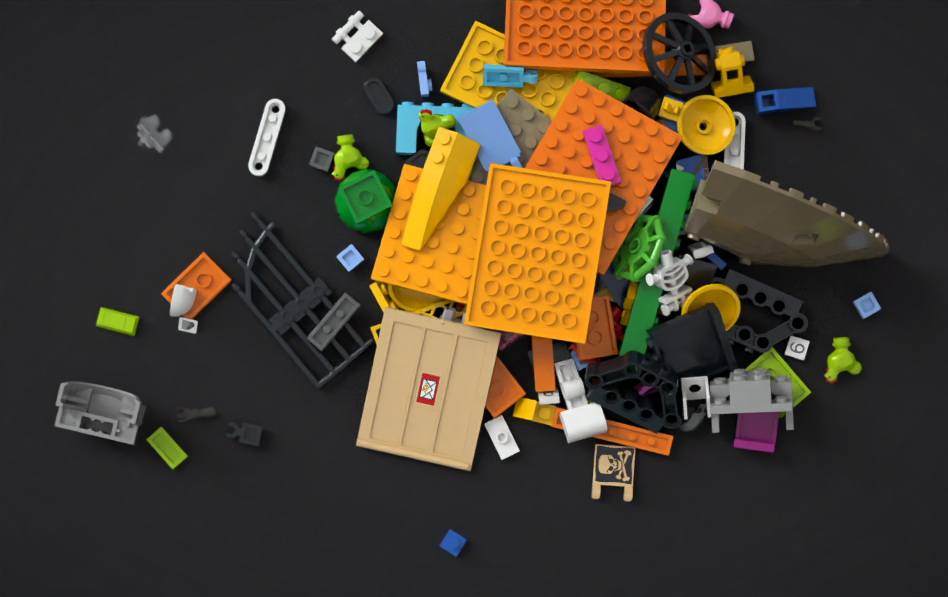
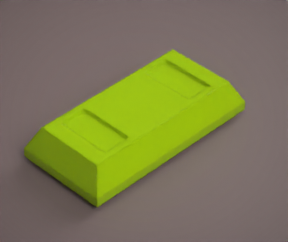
(117, 321)
(167, 448)

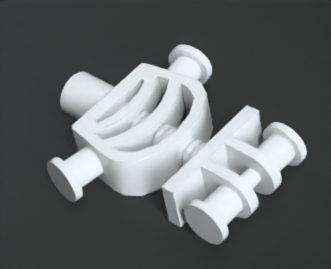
(675, 273)

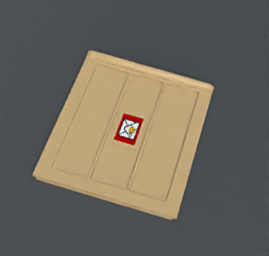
(428, 388)

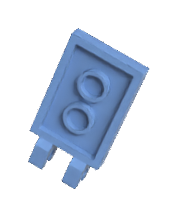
(489, 129)

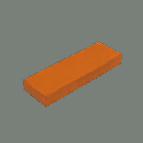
(543, 364)

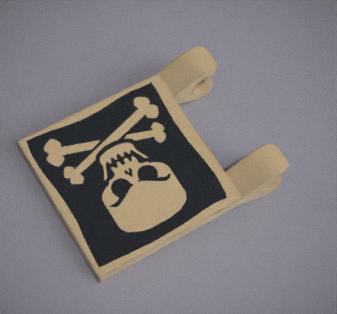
(613, 468)

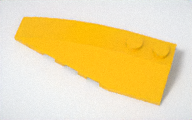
(440, 182)

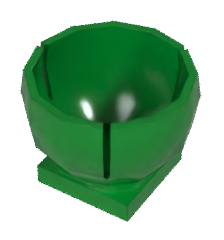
(365, 200)

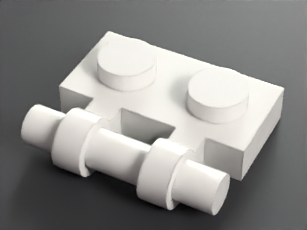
(361, 41)

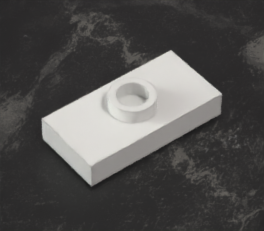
(700, 249)
(501, 437)

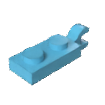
(508, 76)

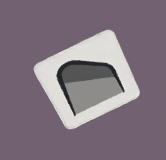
(187, 325)

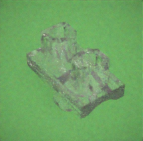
(150, 136)

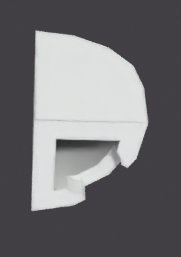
(182, 300)

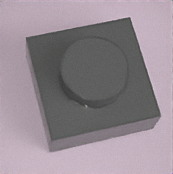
(321, 159)

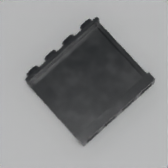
(693, 344)

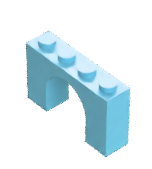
(409, 123)

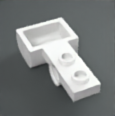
(581, 418)

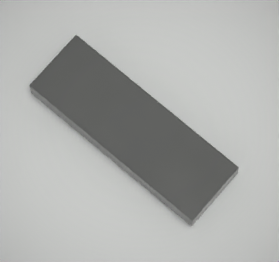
(333, 321)

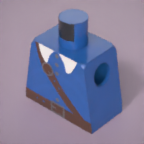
(694, 165)

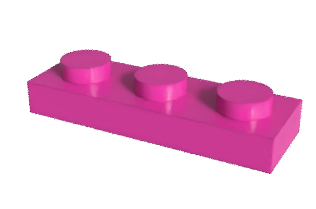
(601, 155)

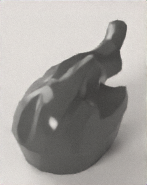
(694, 418)

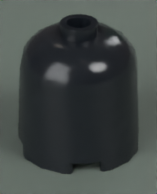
(644, 101)

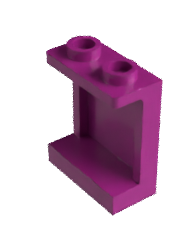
(757, 431)

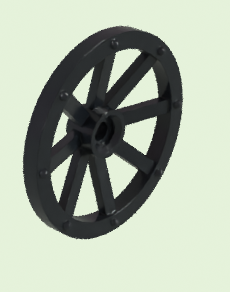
(681, 51)

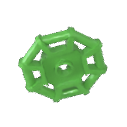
(640, 248)

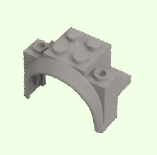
(751, 394)
(99, 411)

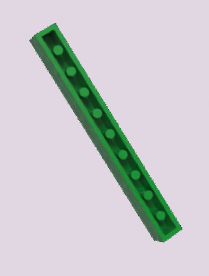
(646, 301)

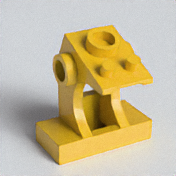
(728, 60)

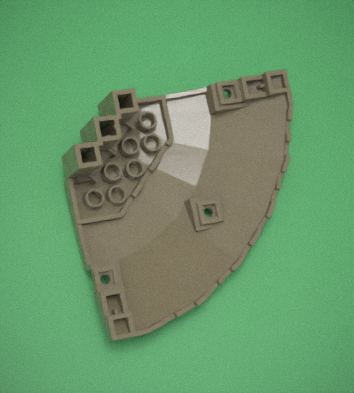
(775, 225)

